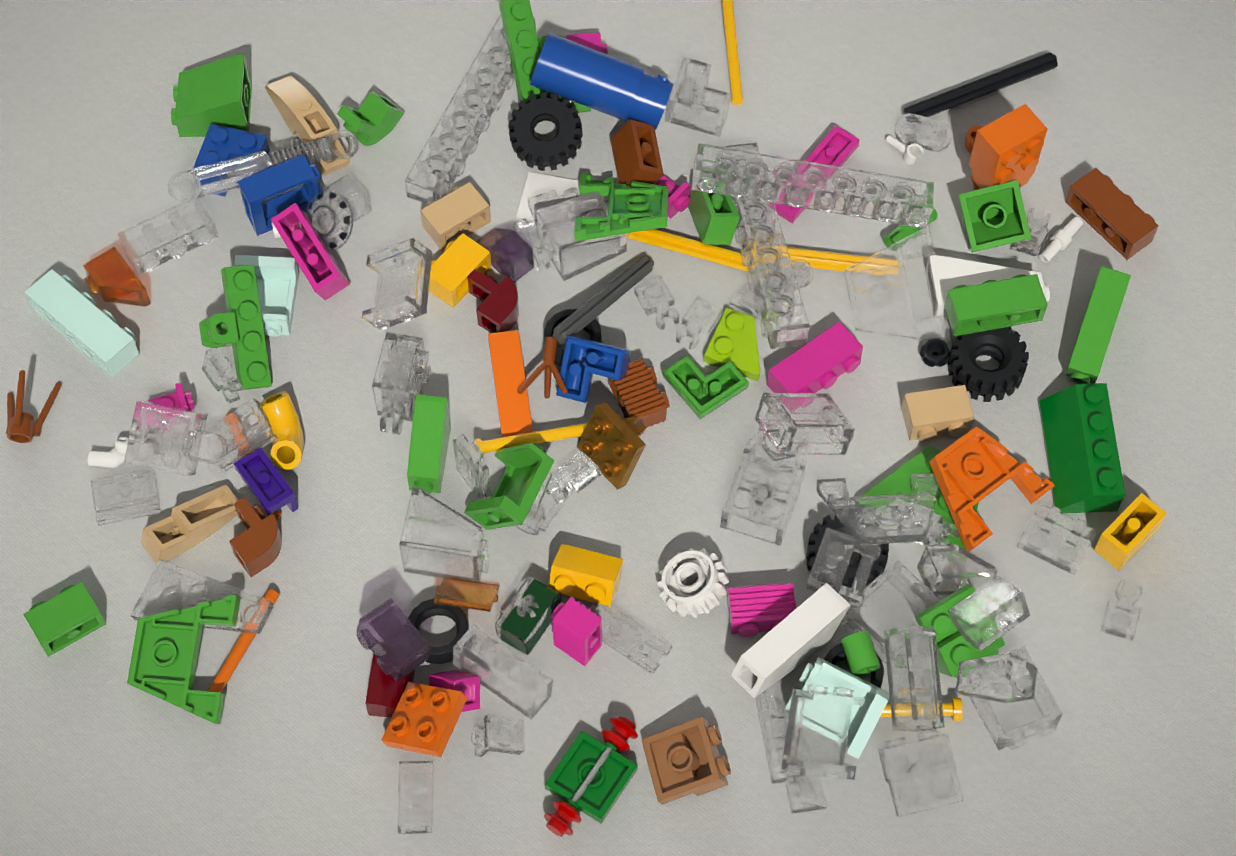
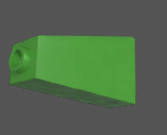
(1097, 325)

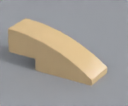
(189, 524)

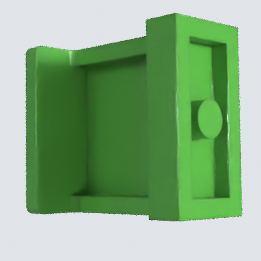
(517, 488)

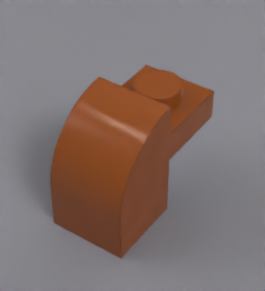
(261, 541)

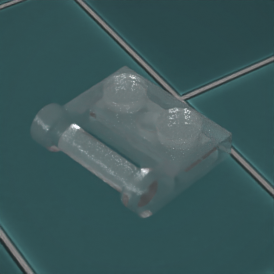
(833, 562)

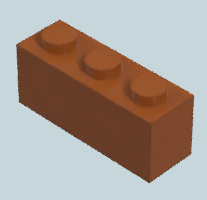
(1111, 213)

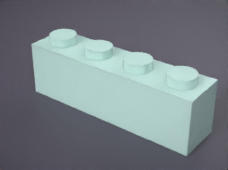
(82, 322)

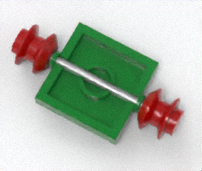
(591, 776)

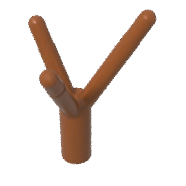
(550, 367)

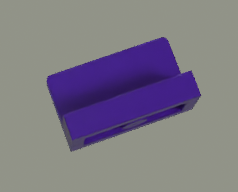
(265, 482)

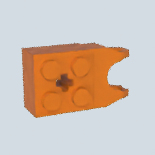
(1007, 149)

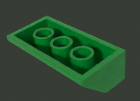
(1082, 449)

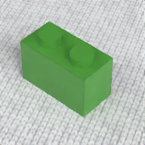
(713, 217)
(64, 618)

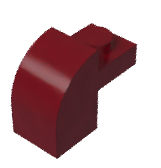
(499, 301)

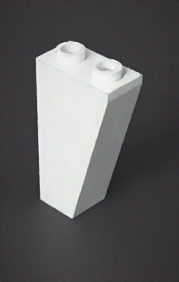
(791, 641)

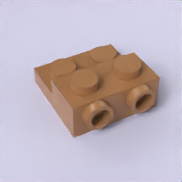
(686, 760)

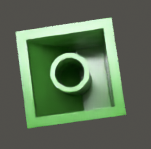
(213, 95)

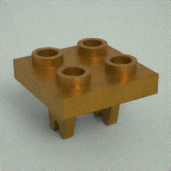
(613, 444)

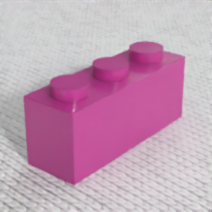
(310, 251)
(817, 363)

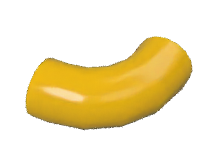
(285, 423)

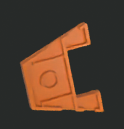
(972, 471)

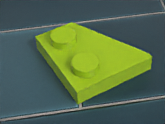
(735, 342)

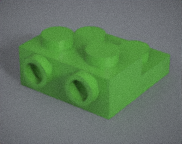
(950, 643)

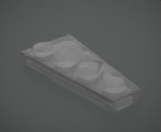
(181, 588)

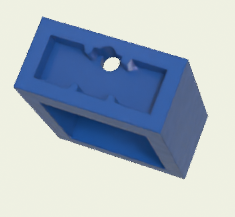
(276, 181)

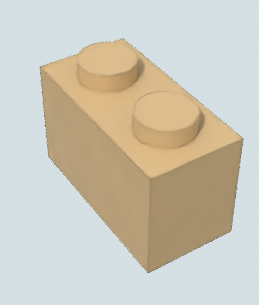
(455, 214)
(937, 413)

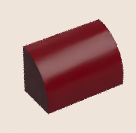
(384, 691)

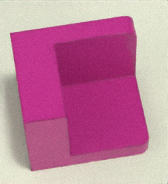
(459, 681)

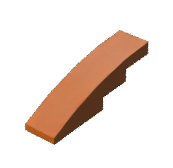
(508, 377)

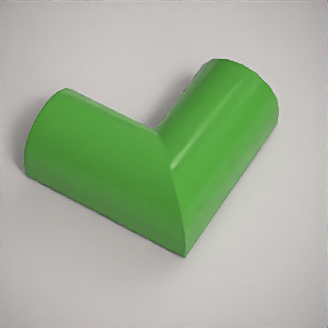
(704, 392)

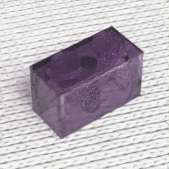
(392, 640)

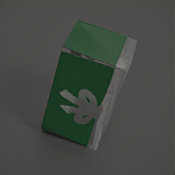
(527, 615)

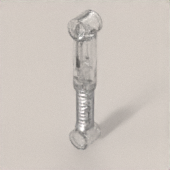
(252, 163)

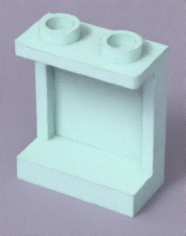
(277, 290)
(862, 718)

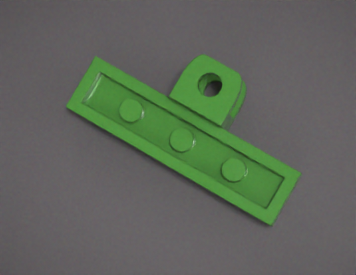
(522, 45)
(240, 327)

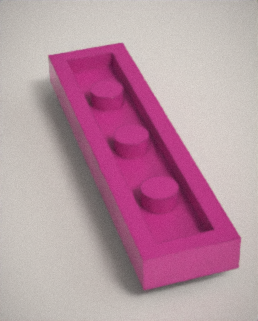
(832, 151)

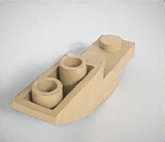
(304, 117)

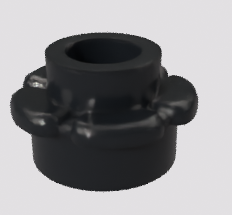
(935, 346)

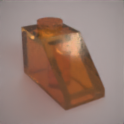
(115, 280)

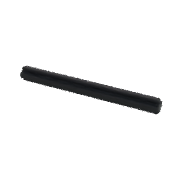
(984, 86)

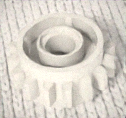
(701, 595)

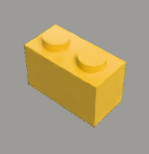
(453, 267)
(1130, 531)
(586, 574)

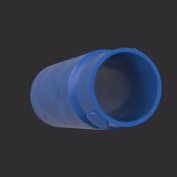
(600, 81)

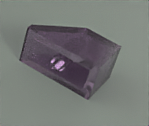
(509, 253)

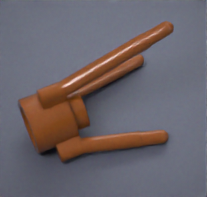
(21, 424)

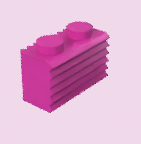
(759, 607)
(577, 630)

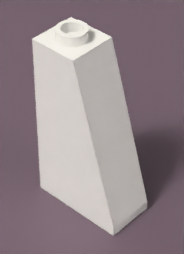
(948, 272)

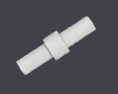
(1060, 240)

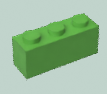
(995, 304)

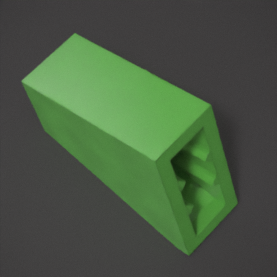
(428, 443)

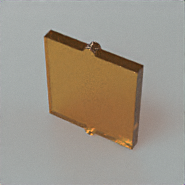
(467, 594)

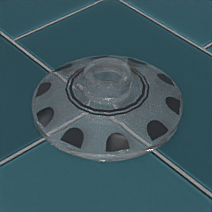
(331, 218)

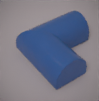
(588, 357)

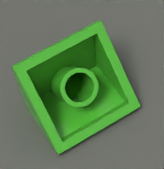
(994, 216)

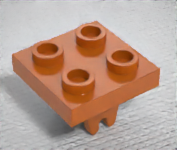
(424, 719)

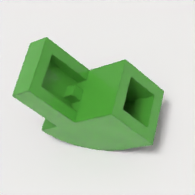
(372, 120)

